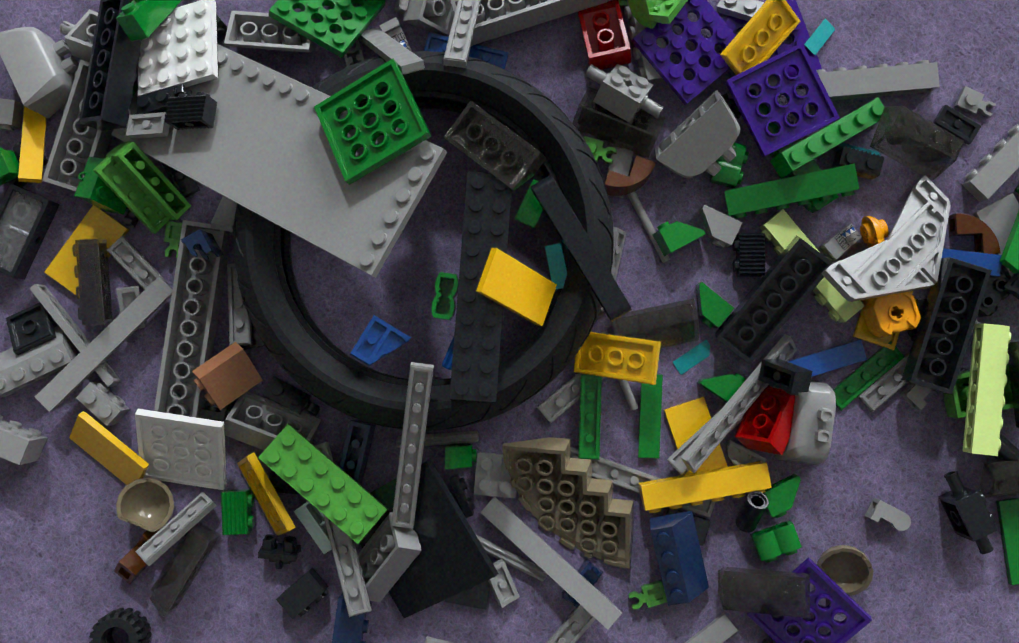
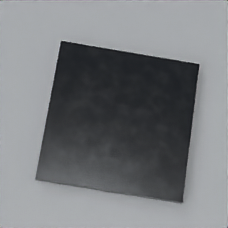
(450, 550)

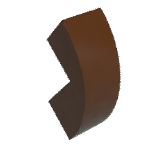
(620, 184)
(968, 225)
(131, 564)

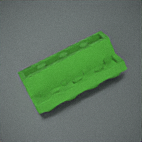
(655, 11)
(141, 186)

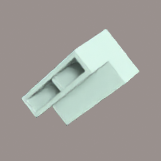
(315, 525)

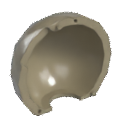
(145, 504)
(847, 568)

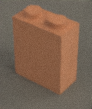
(226, 376)

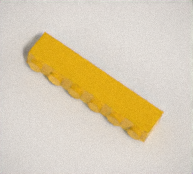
(704, 485)

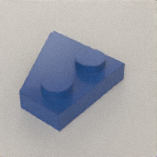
(378, 341)

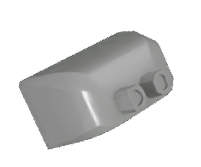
(38, 68)
(701, 140)
(811, 425)

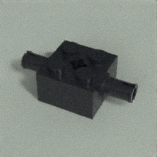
(968, 513)

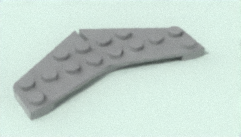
(907, 258)

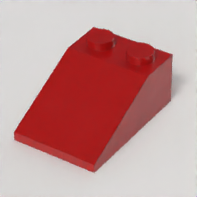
(605, 35)
(768, 422)

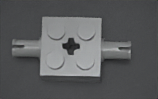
(81, 36)
(623, 92)

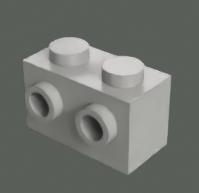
(103, 403)

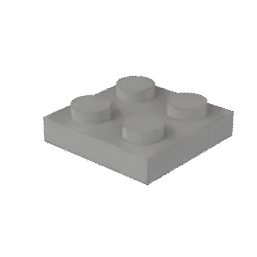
(492, 476)

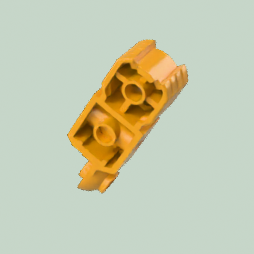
(890, 312)

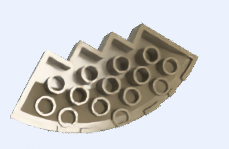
(569, 500)

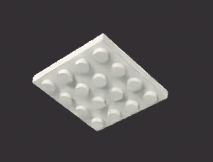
(180, 49)
(182, 448)

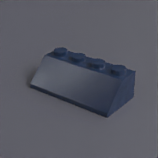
(679, 557)
(348, 628)

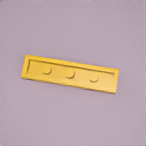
(32, 147)

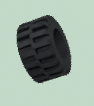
(124, 619)

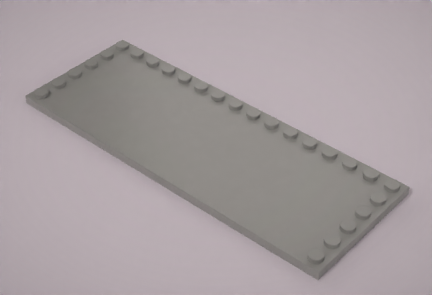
(279, 164)

